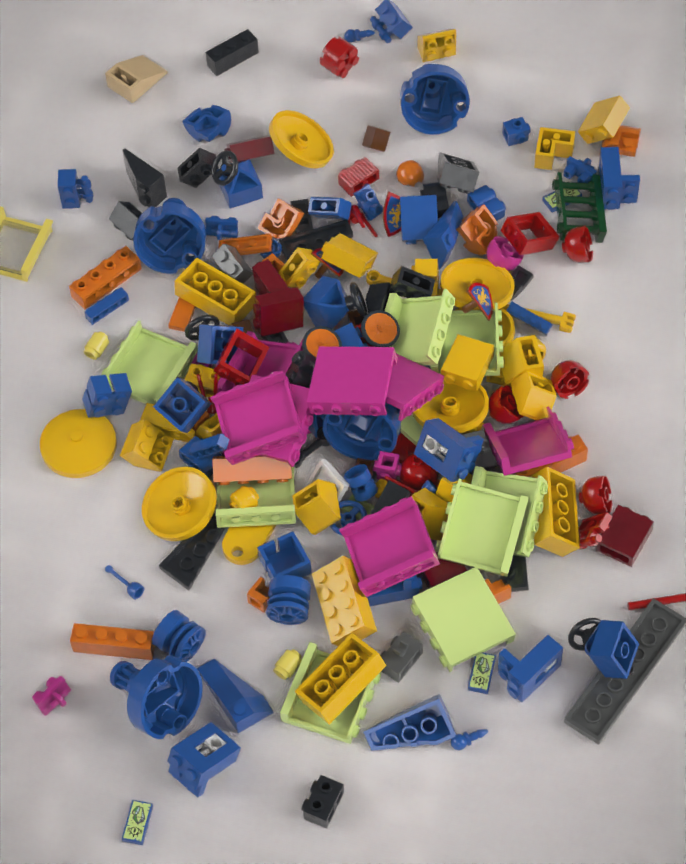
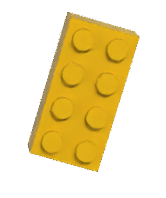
(215, 292)
(559, 517)
(342, 601)
(340, 678)

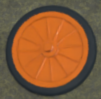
(380, 329)
(318, 337)

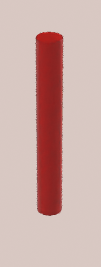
(664, 600)

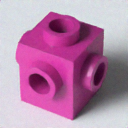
(387, 465)

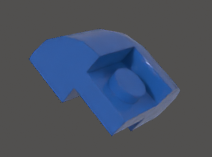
(208, 123)

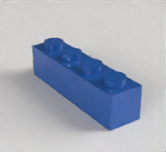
(106, 305)
(529, 318)
(209, 446)

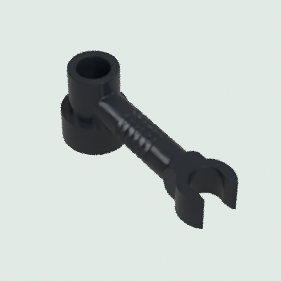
(321, 441)

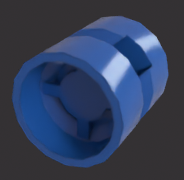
(360, 482)

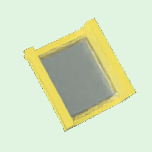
(20, 245)

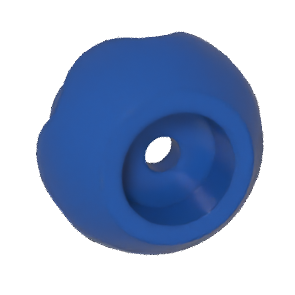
(276, 249)

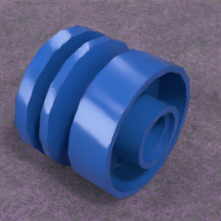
(288, 599)
(178, 636)

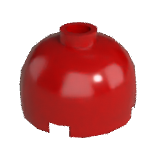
(578, 244)
(569, 378)
(503, 406)
(416, 472)
(596, 495)

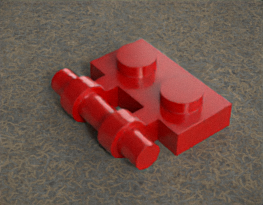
(590, 529)

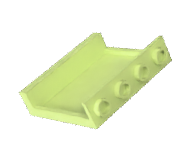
(422, 325)
(475, 326)
(150, 363)
(517, 486)
(273, 507)
(481, 528)
(462, 618)
(346, 724)

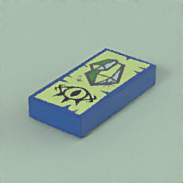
(550, 199)
(482, 673)
(137, 822)

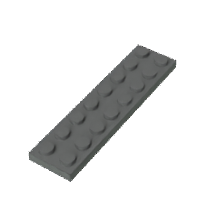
(608, 697)

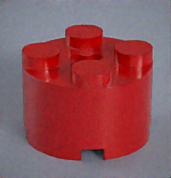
(339, 56)

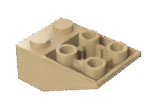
(134, 77)

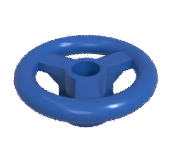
(349, 515)

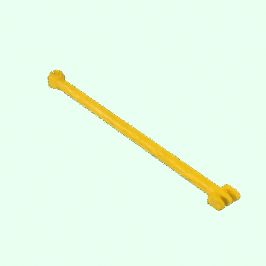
(566, 321)

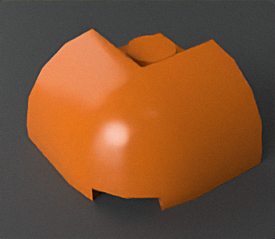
(626, 139)
(281, 220)
(478, 230)

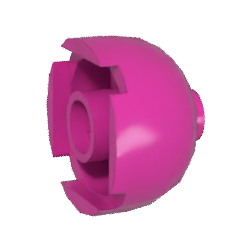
(503, 254)

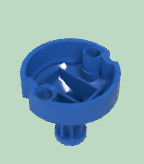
(434, 99)
(168, 235)
(363, 434)
(160, 695)

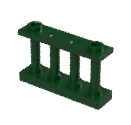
(595, 200)

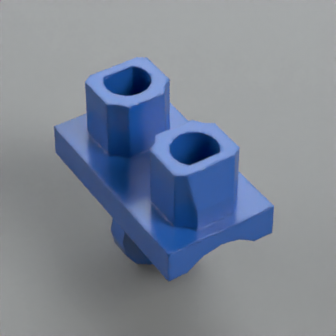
(579, 168)
(368, 202)
(221, 227)

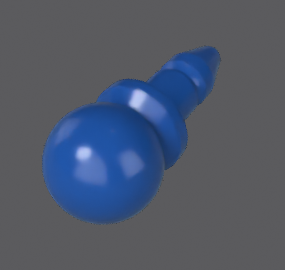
(353, 35)
(460, 741)

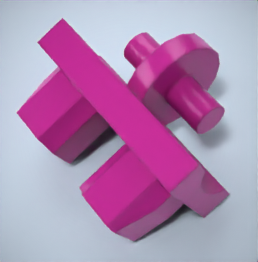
(54, 694)

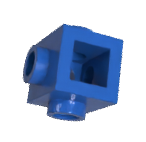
(516, 131)

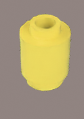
(96, 345)
(287, 664)

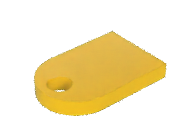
(246, 540)

